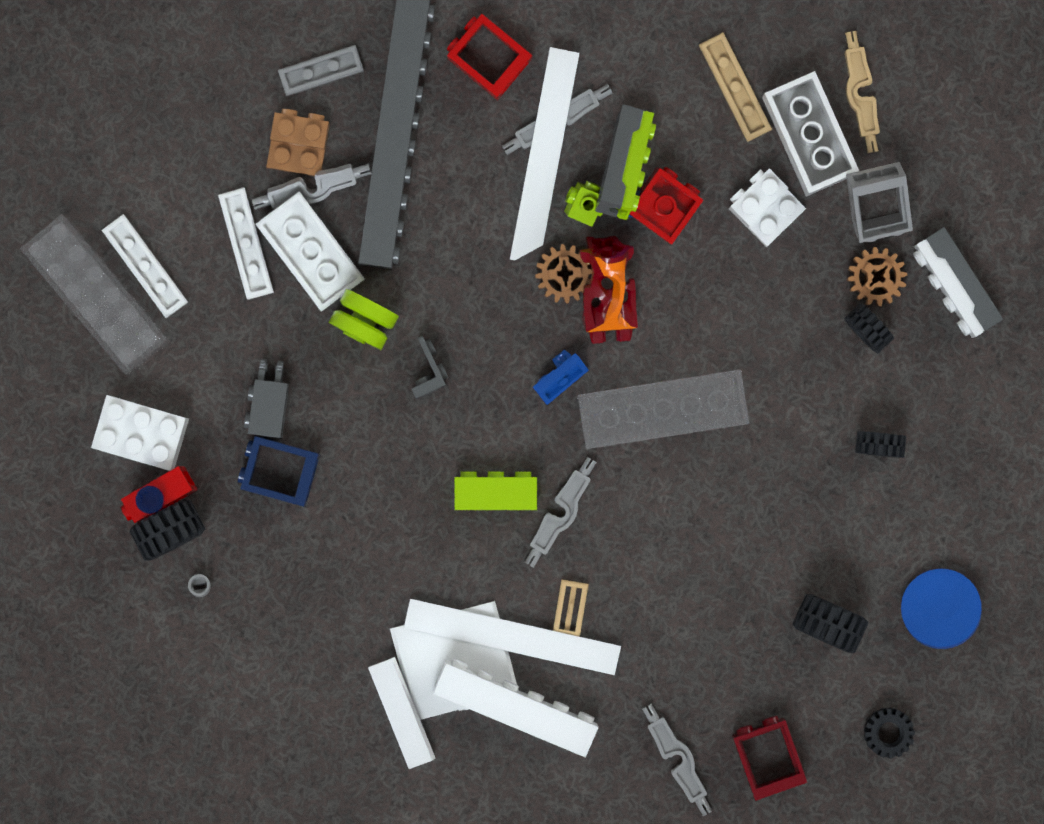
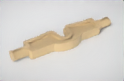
(863, 106)

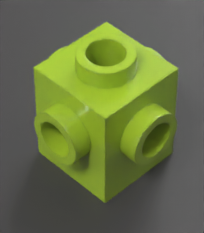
(577, 196)

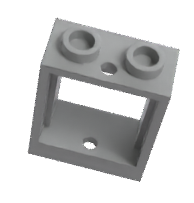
(873, 181)

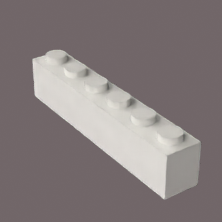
(516, 708)

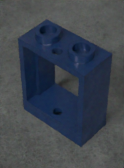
(306, 478)

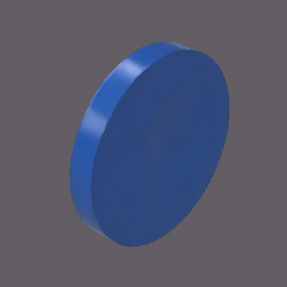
(941, 608)

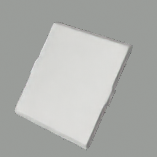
(424, 655)

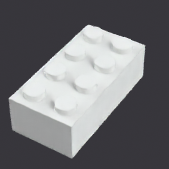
(810, 133)

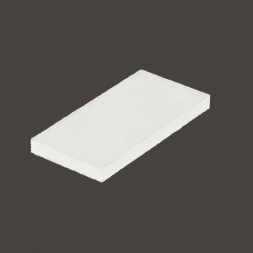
(310, 251)

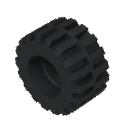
(167, 530)
(830, 623)

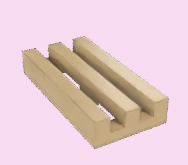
(574, 585)

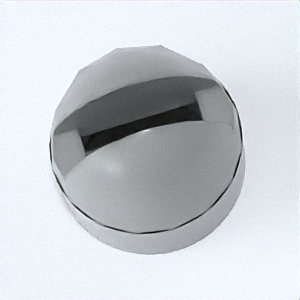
(199, 580)

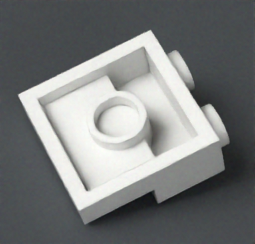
(766, 206)

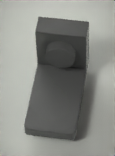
(426, 384)

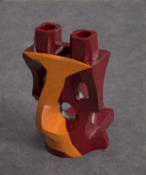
(608, 260)

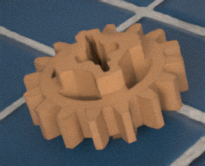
(866, 268)
(551, 275)

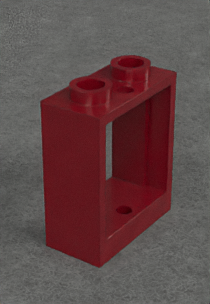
(779, 784)

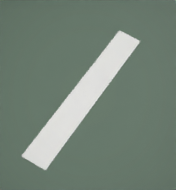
(545, 152)
(512, 637)

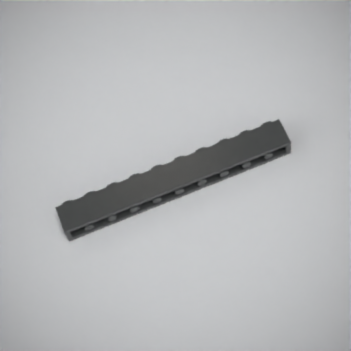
(395, 133)

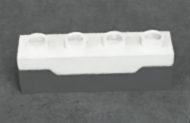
(957, 282)

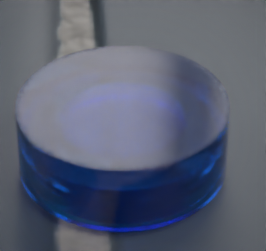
(150, 499)

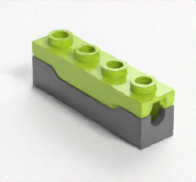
(625, 161)

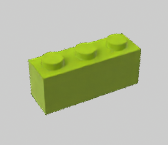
(495, 491)

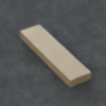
(735, 87)

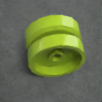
(363, 319)

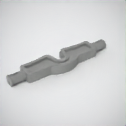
(578, 108)
(326, 181)
(553, 525)
(683, 772)

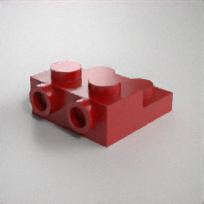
(666, 204)

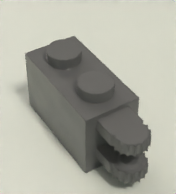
(268, 403)

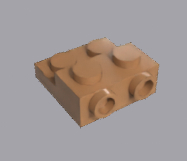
(298, 142)

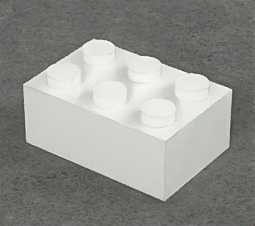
(140, 433)

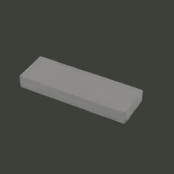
(320, 70)

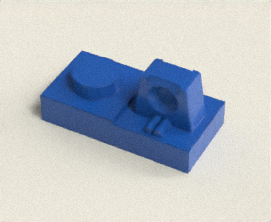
(568, 371)

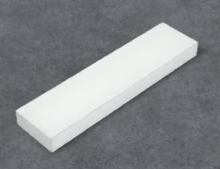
(245, 243)
(144, 266)
(401, 713)

